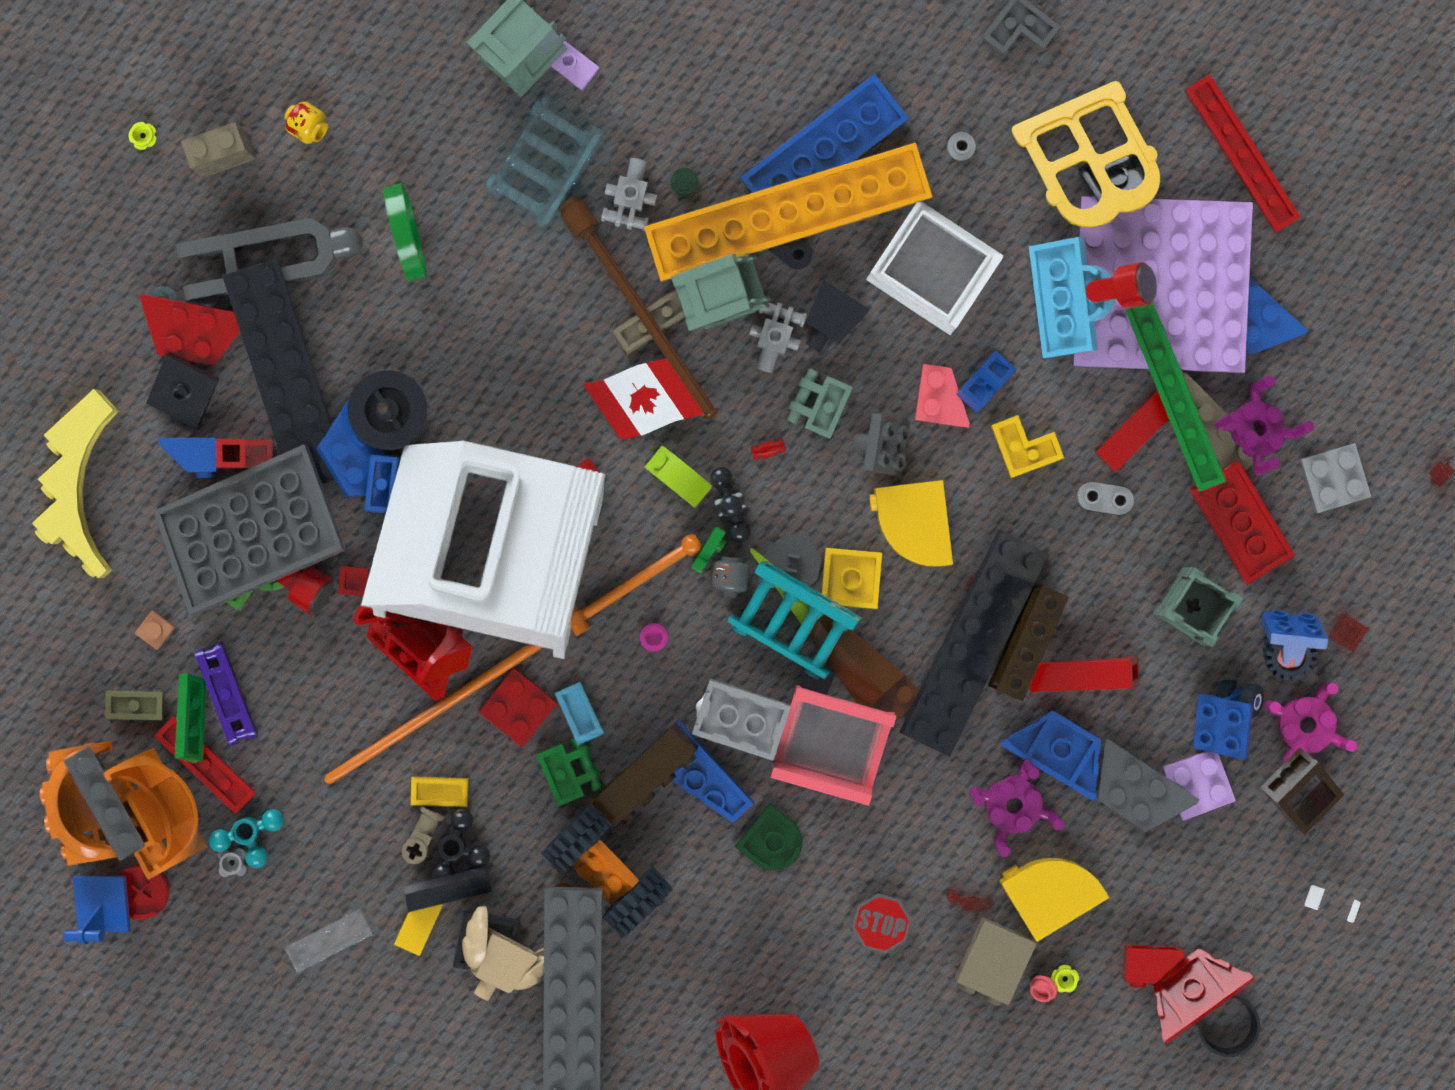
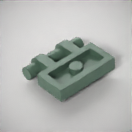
(827, 408)

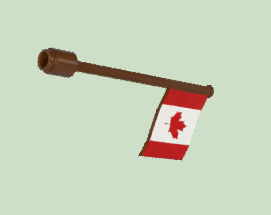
(649, 392)

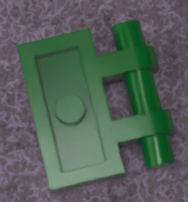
(561, 774)

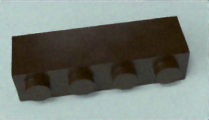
(645, 774)

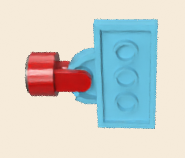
(1078, 294)

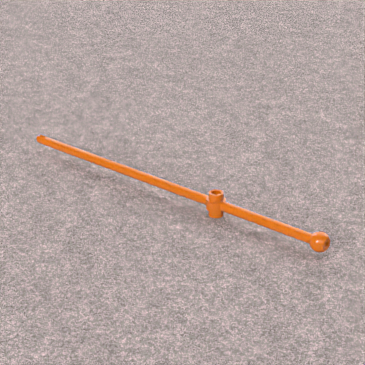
(689, 546)

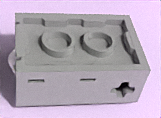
(741, 719)

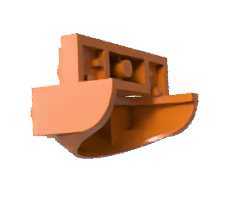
(158, 810)
(69, 813)

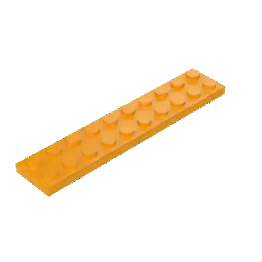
(789, 211)

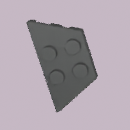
(1139, 790)

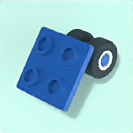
(1226, 718)

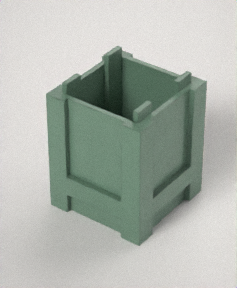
(518, 45)
(720, 291)
(1213, 602)

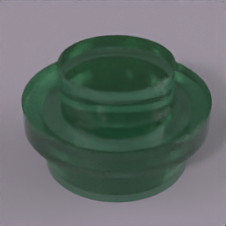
(684, 182)

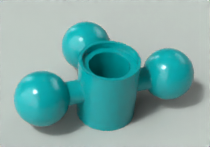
(256, 855)

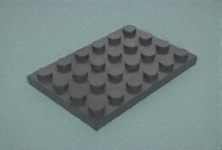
(249, 530)

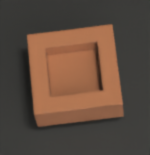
(155, 630)

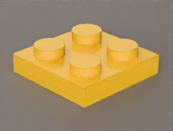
(852, 577)

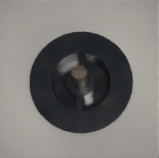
(387, 410)

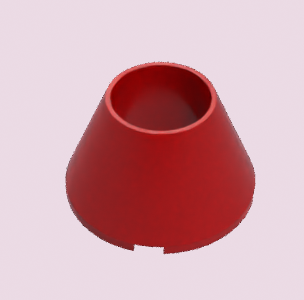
(766, 1051)

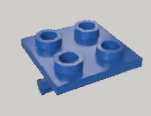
(100, 907)

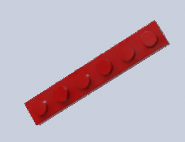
(1242, 153)

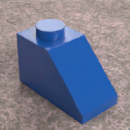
(193, 454)

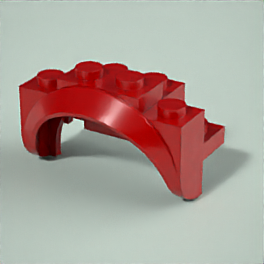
(419, 648)

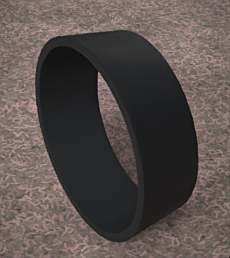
(1244, 1046)

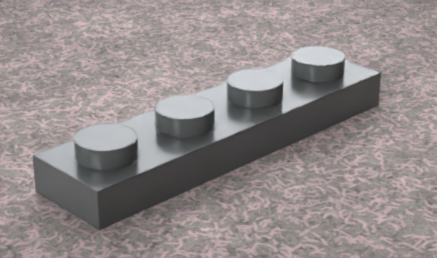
(104, 803)

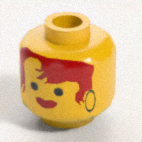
(306, 122)

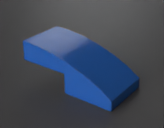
(986, 381)

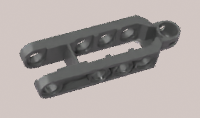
(330, 243)

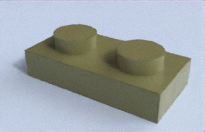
(134, 705)

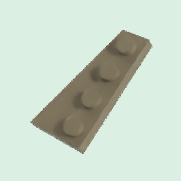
(1221, 441)

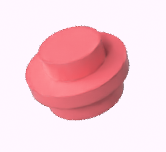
(1043, 988)

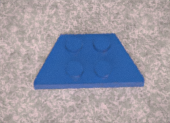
(1268, 321)
(347, 456)
(1060, 751)

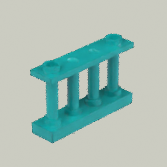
(818, 605)

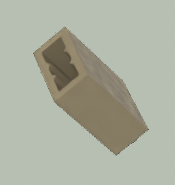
(218, 150)
(994, 962)

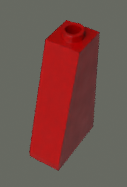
(1086, 674)

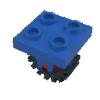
(1291, 643)

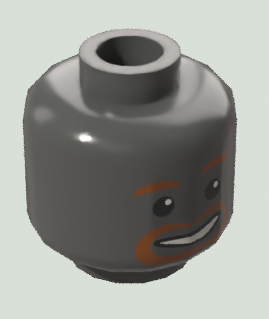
(730, 576)

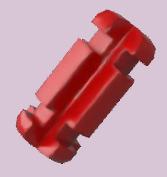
(768, 449)

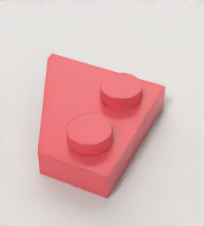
(938, 398)

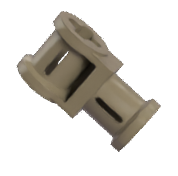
(422, 835)

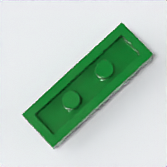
(190, 718)

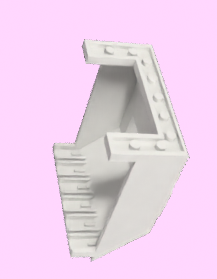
(532, 556)

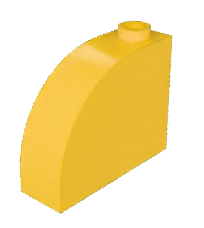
(915, 521)
(1051, 893)

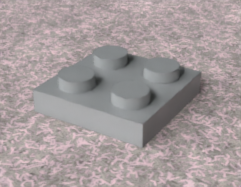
(1335, 478)

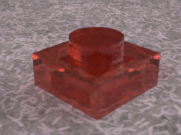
(1347, 632)

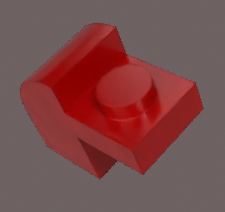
(242, 453)

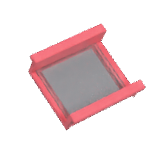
(832, 745)

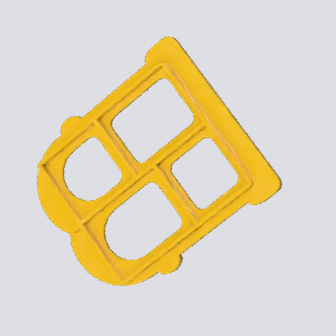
(1112, 199)

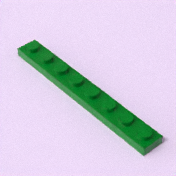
(1176, 396)

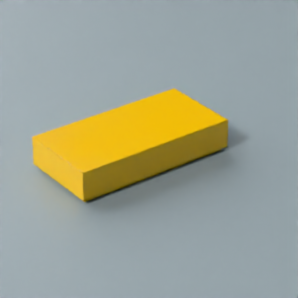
(439, 791)
(417, 929)

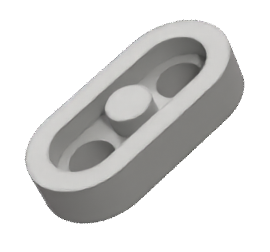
(1105, 498)

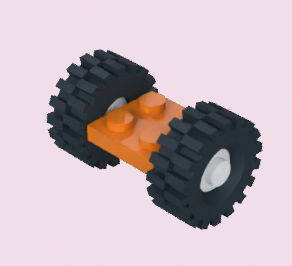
(596, 863)

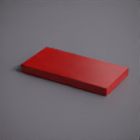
(1243, 524)

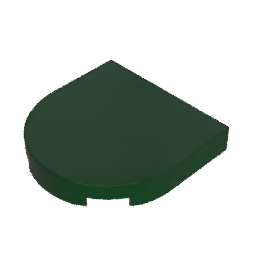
(771, 840)

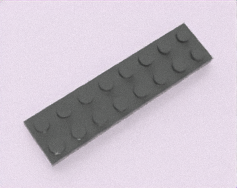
(572, 988)

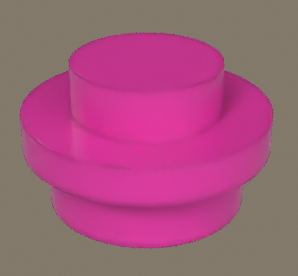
(653, 637)

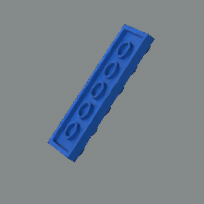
(833, 138)

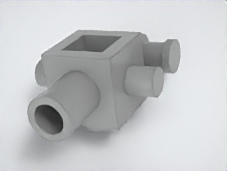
(630, 195)
(775, 335)

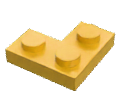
(1019, 453)

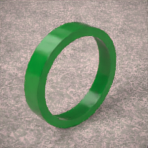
(405, 232)

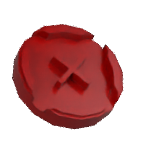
(145, 896)

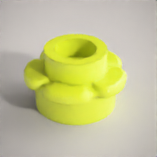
(135, 135)
(1071, 983)

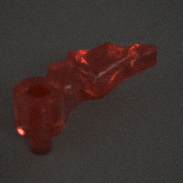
(968, 903)

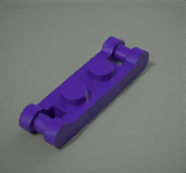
(226, 693)

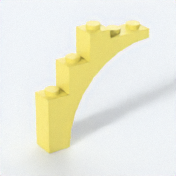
(65, 518)

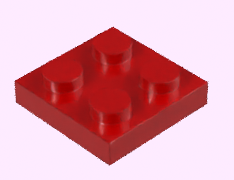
(518, 707)

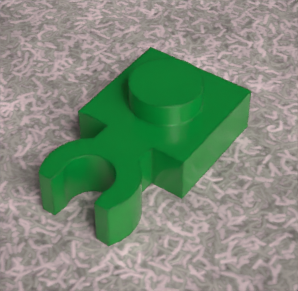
(714, 544)

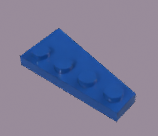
(712, 783)

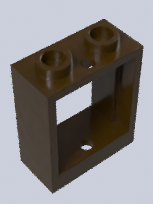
(1282, 789)

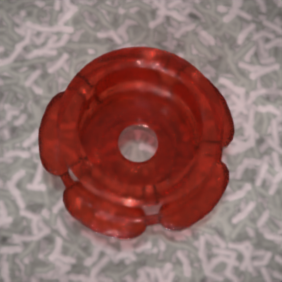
(1441, 473)

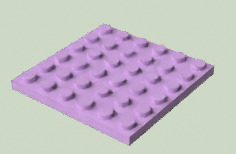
(1200, 276)

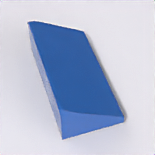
(380, 483)

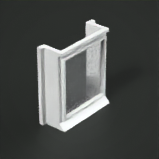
(934, 267)

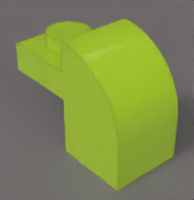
(678, 476)

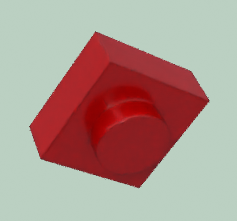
(353, 580)

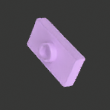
(575, 67)

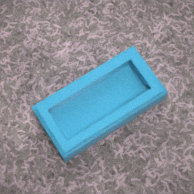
(579, 713)

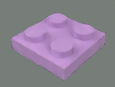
(1205, 779)

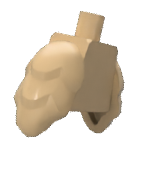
(499, 959)

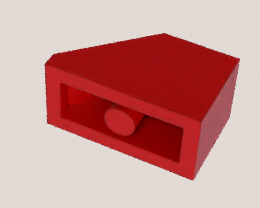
(1148, 963)

